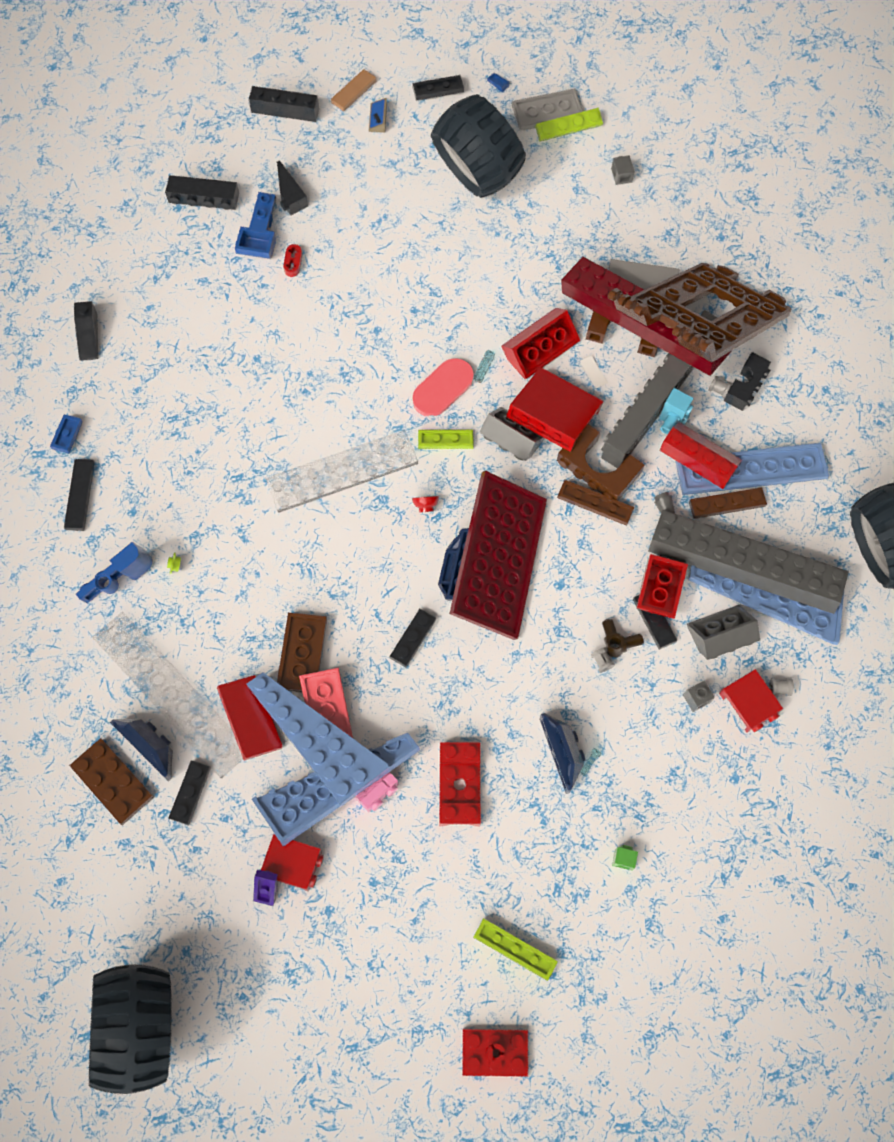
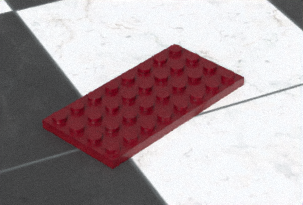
(498, 556)

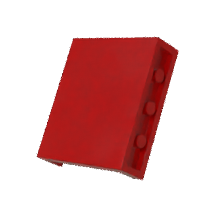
(554, 408)

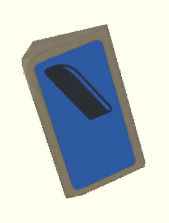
(377, 117)

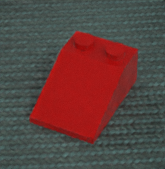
(661, 586)

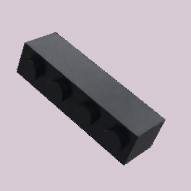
(284, 103)
(202, 192)

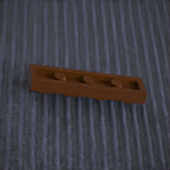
(595, 502)
(727, 503)

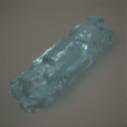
(484, 366)

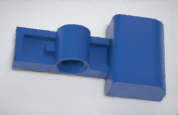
(256, 239)
(130, 561)

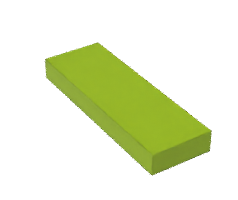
(445, 439)

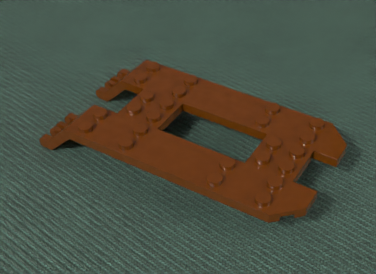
(704, 337)

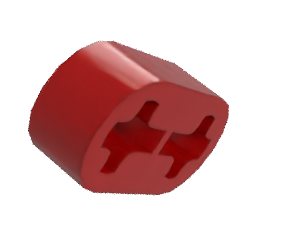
(288, 260)

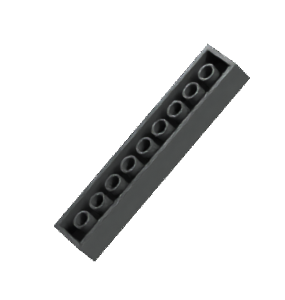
(646, 408)
(749, 561)

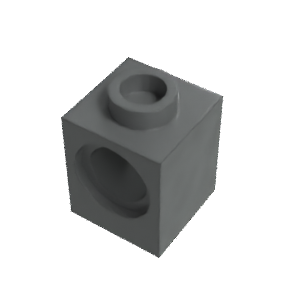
(622, 170)
(698, 696)

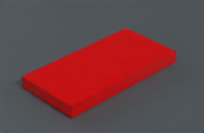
(248, 719)

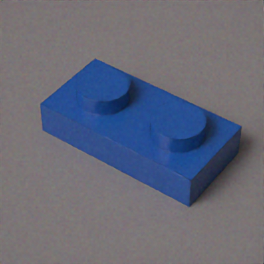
(66, 433)

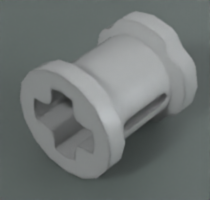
(720, 386)
(602, 660)
(781, 686)

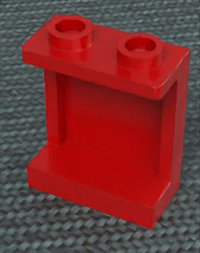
(752, 701)
(293, 863)

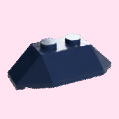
(451, 565)
(147, 743)
(564, 749)

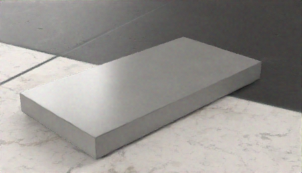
(545, 108)
(641, 274)

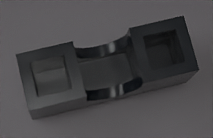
(741, 392)

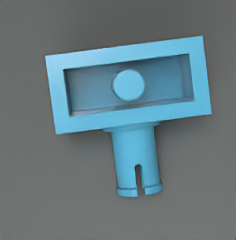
(676, 409)

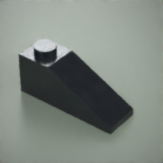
(292, 196)
(86, 330)

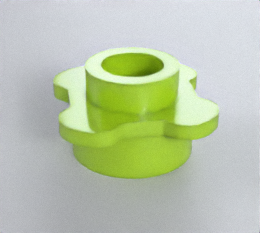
(173, 563)

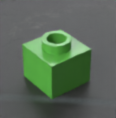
(625, 857)

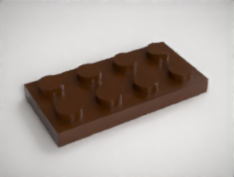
(301, 649)
(111, 781)

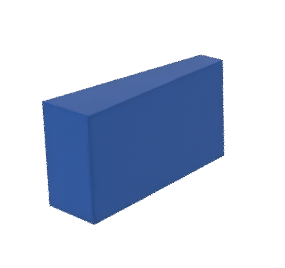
(499, 82)

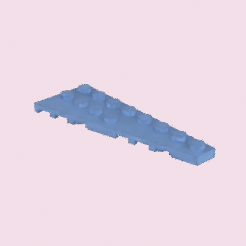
(796, 614)
(330, 752)
(308, 801)

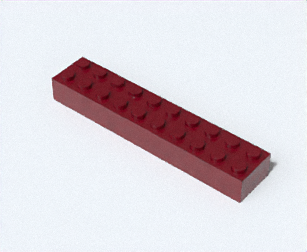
(590, 286)

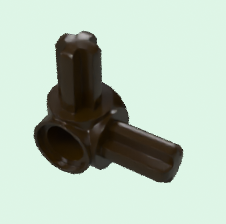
(613, 637)

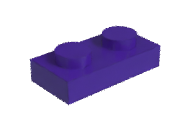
(265, 887)

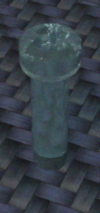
(595, 753)

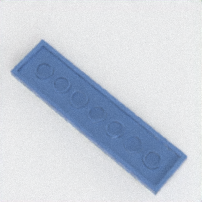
(763, 468)

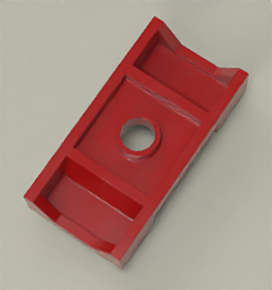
(459, 762)

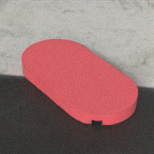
(442, 387)

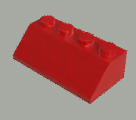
(541, 342)
(700, 455)

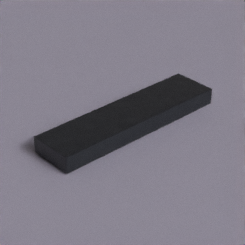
(79, 495)

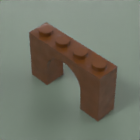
(597, 330)
(609, 484)

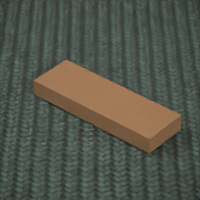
(353, 90)

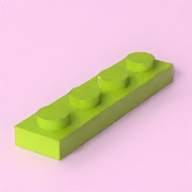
(569, 124)
(515, 949)

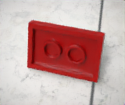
(495, 1053)

